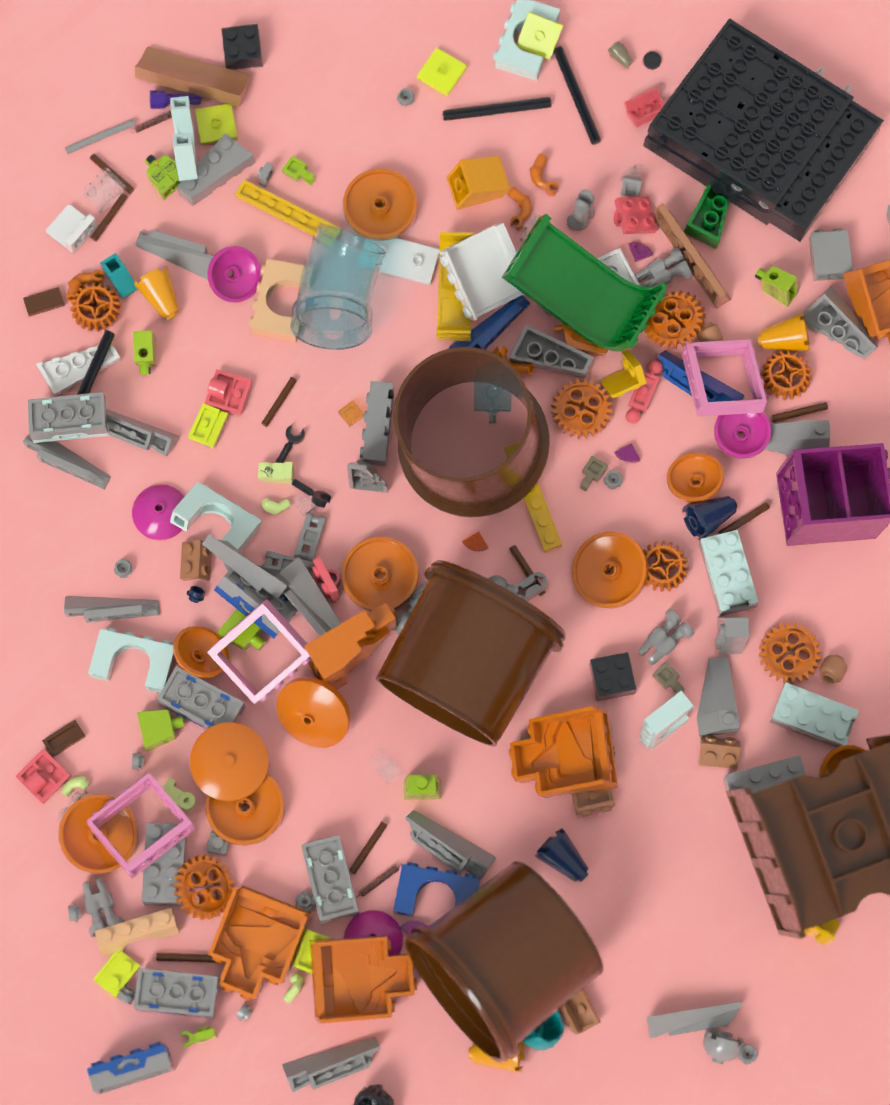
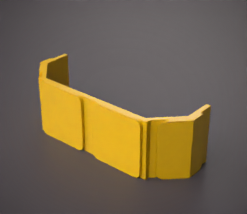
(451, 321)

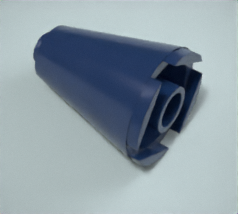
(707, 516)
(563, 856)

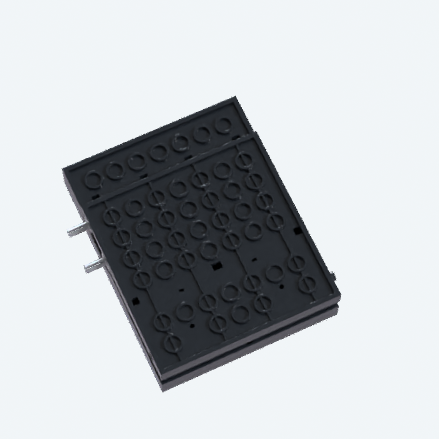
(763, 130)

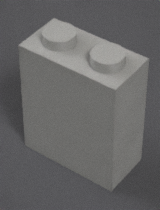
(830, 254)

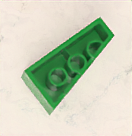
(708, 218)

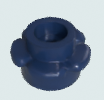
(195, 594)

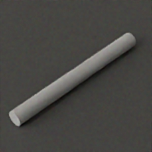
(100, 136)

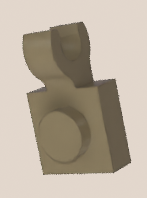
(594, 471)
(667, 676)

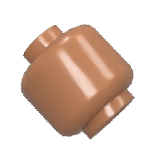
(709, 332)
(833, 669)

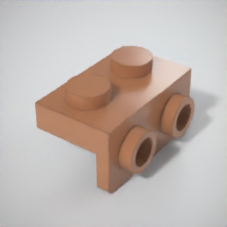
(195, 561)
(719, 752)
(591, 801)
(580, 1013)

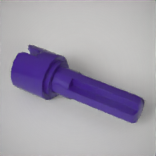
(160, 99)

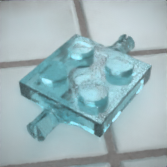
(491, 399)

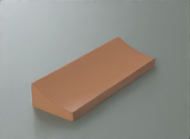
(192, 76)
(695, 261)

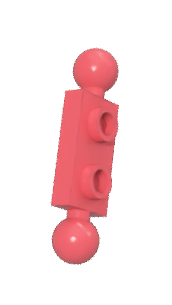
(642, 396)

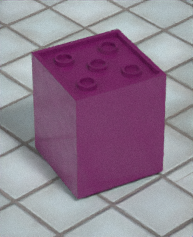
(834, 494)

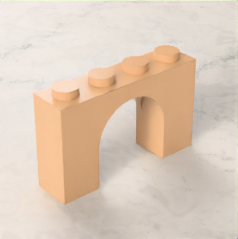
(265, 322)

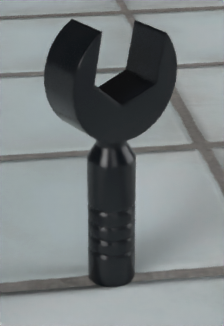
(288, 446)
(319, 498)

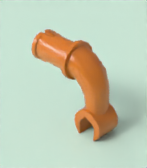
(536, 175)
(525, 205)
(78, 281)
(522, 369)

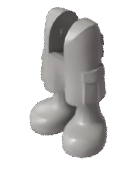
(582, 211)
(658, 273)
(663, 643)
(98, 902)

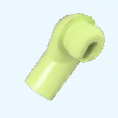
(275, 508)
(74, 782)
(295, 989)

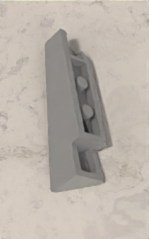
(330, 1065)

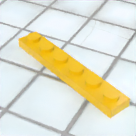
(280, 208)
(539, 513)

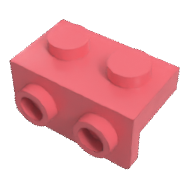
(644, 107)

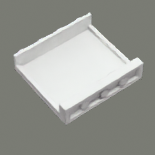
(477, 270)

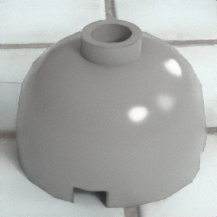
(721, 1045)

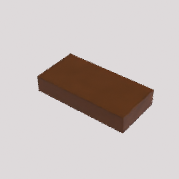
(43, 301)
(63, 738)

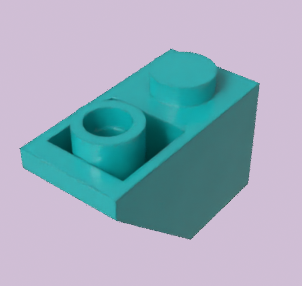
(118, 275)

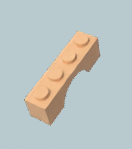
(118, 936)

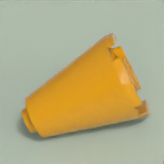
(159, 292)
(786, 335)
(512, 1065)

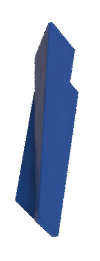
(491, 328)
(715, 390)

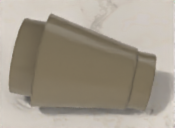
(620, 54)

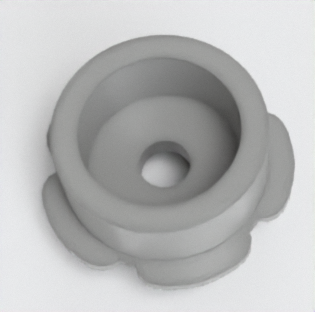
(408, 93)
(613, 475)
(118, 568)
(137, 761)
(305, 896)
(74, 913)
(126, 995)
(244, 1012)
(752, 1054)

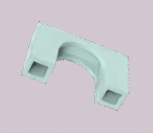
(509, 56)
(183, 138)
(203, 500)
(111, 644)
(665, 720)

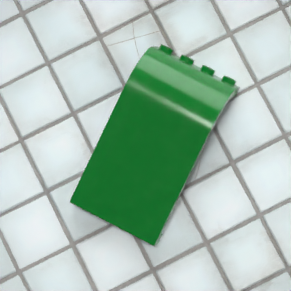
(581, 289)

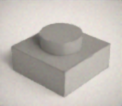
(265, 174)
(631, 186)
(217, 845)

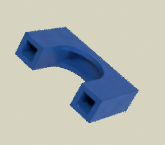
(414, 878)

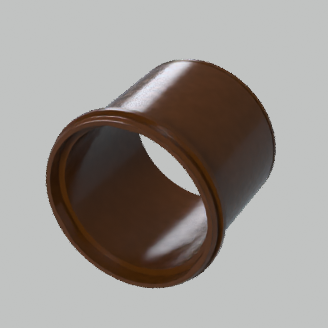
(489, 491)
(469, 652)
(505, 959)

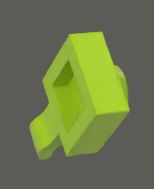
(297, 169)
(202, 1035)

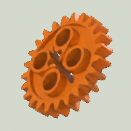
(683, 308)
(588, 393)
(780, 639)
(200, 870)

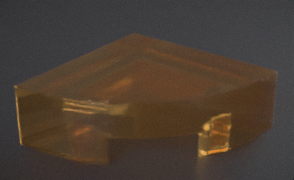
(475, 542)

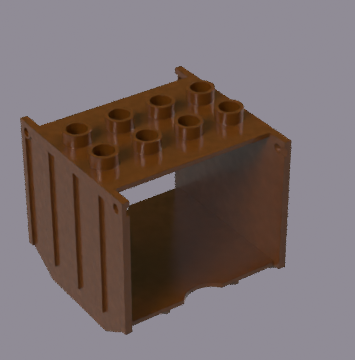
(820, 839)

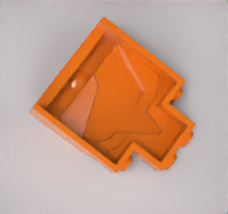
(871, 297)
(349, 644)
(566, 753)
(257, 940)
(358, 978)

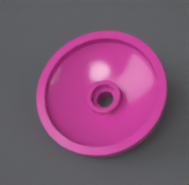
(245, 274)
(753, 426)
(154, 523)
(378, 924)

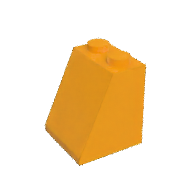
(477, 181)

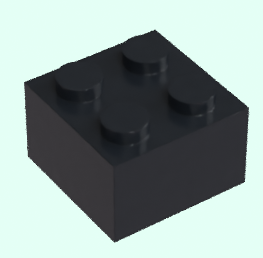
(242, 47)
(612, 676)

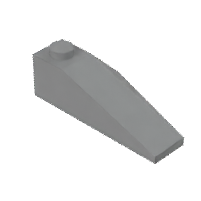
(836, 320)
(798, 436)
(365, 477)
(717, 704)

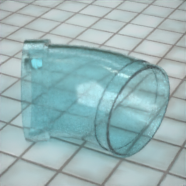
(336, 290)

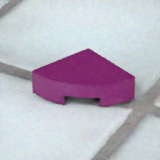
(639, 251)
(627, 454)
(407, 927)

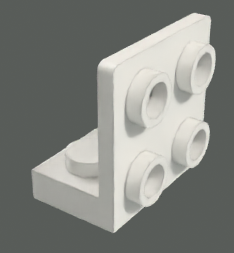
(71, 228)

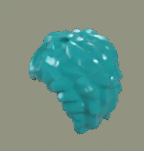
(546, 1034)

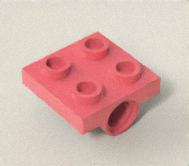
(634, 215)
(228, 392)
(321, 574)
(43, 776)

